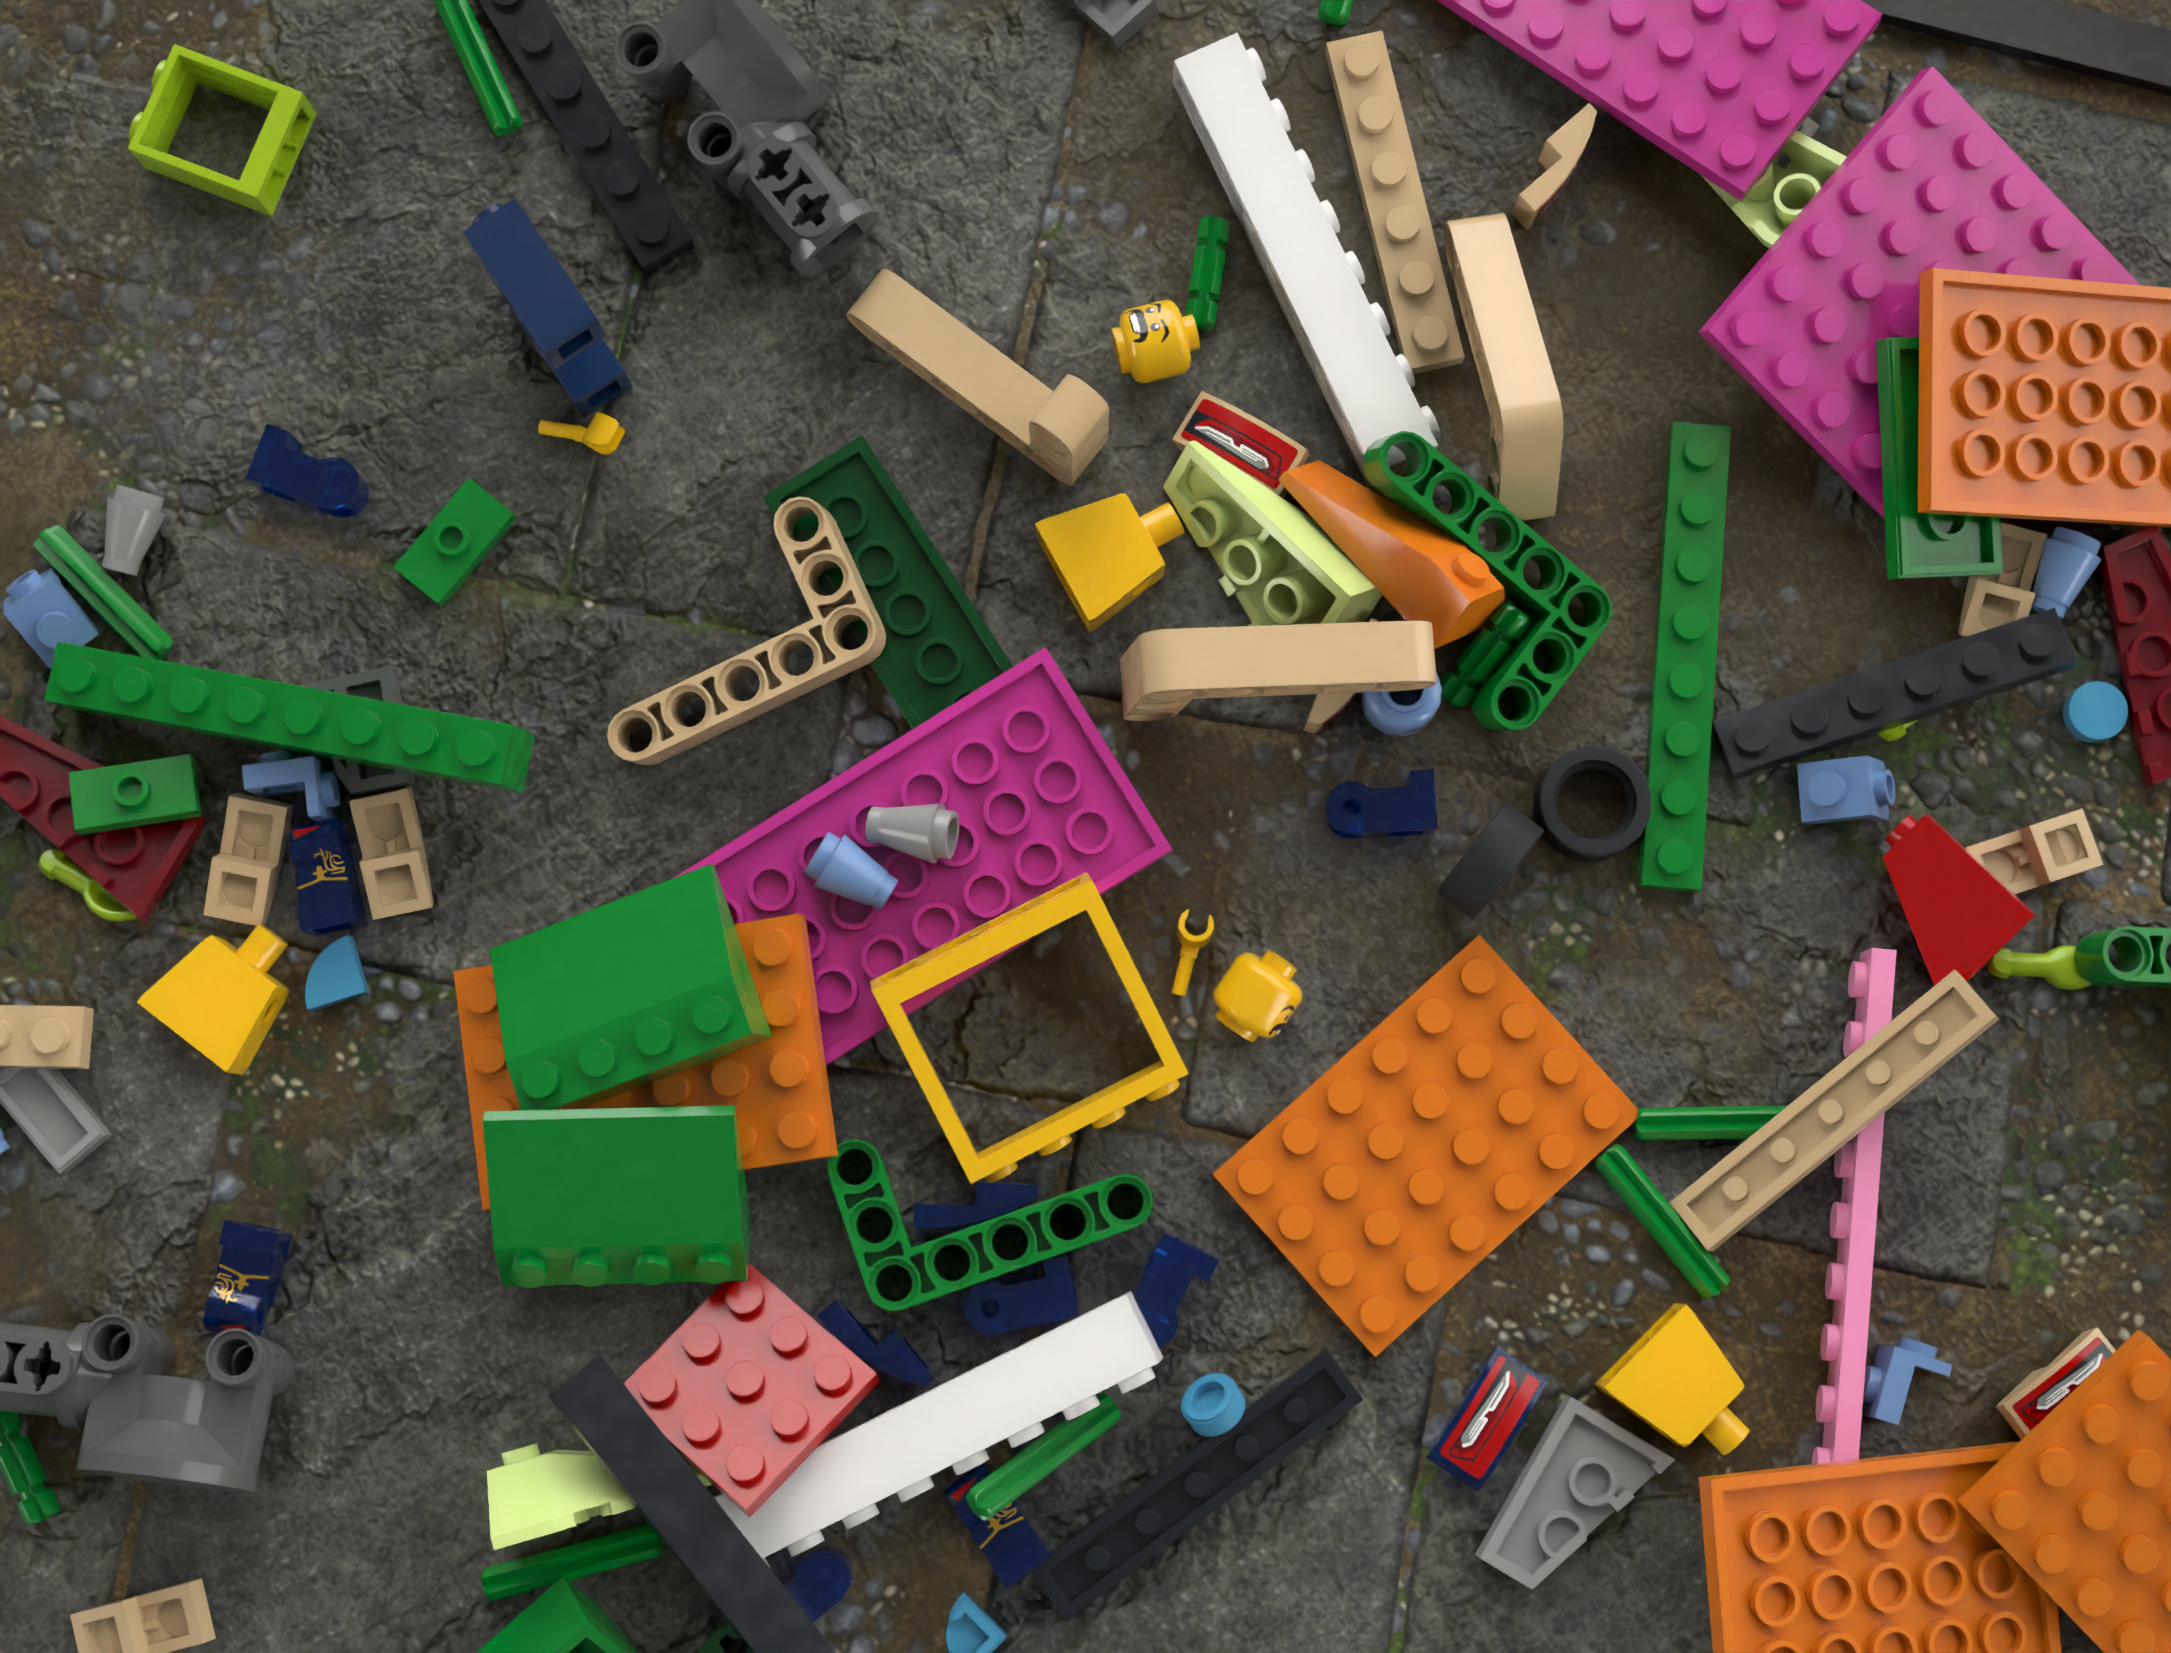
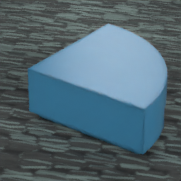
(335, 976)
(971, 1628)

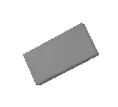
(52, 1115)

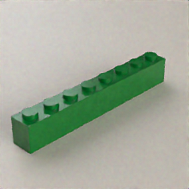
(290, 717)

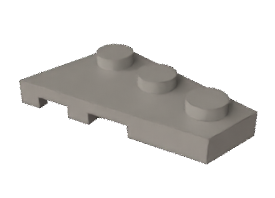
(1567, 1489)

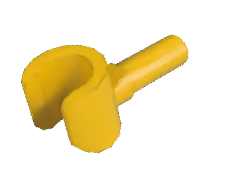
(601, 435)
(1188, 952)

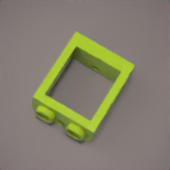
(275, 147)

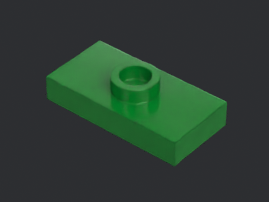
(455, 542)
(134, 794)

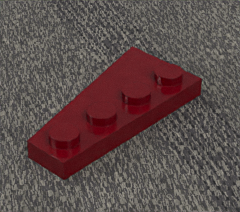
(2138, 603)
(127, 862)

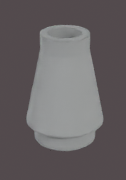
(130, 528)
(917, 830)

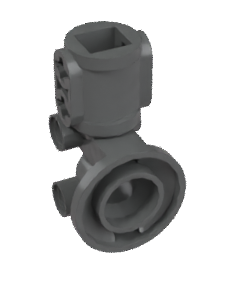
(763, 100)
(135, 1417)

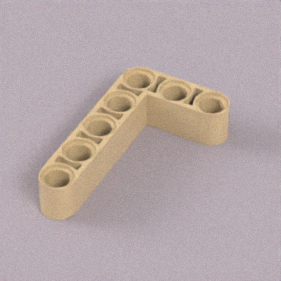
(1510, 365)
(1052, 428)
(770, 658)
(1183, 664)

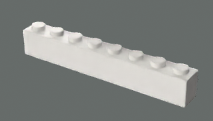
(1300, 249)
(954, 1426)

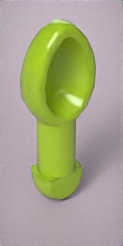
(57, 865)
(2055, 966)

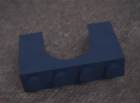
(547, 305)

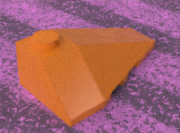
(1404, 557)

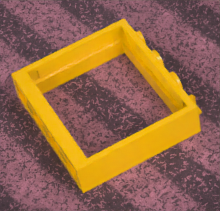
(985, 942)

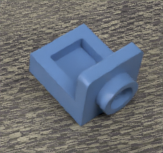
(46, 613)
(286, 774)
(1845, 790)
(1891, 1375)

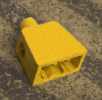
(1107, 553)
(222, 997)
(1678, 1382)

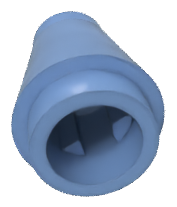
(2064, 569)
(850, 872)

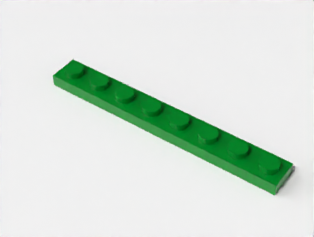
(1685, 656)

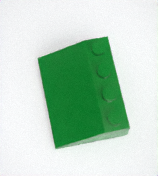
(625, 994)
(617, 1196)

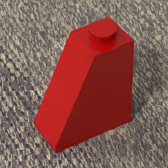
(1950, 899)

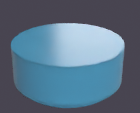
(2095, 712)
(1213, 1404)

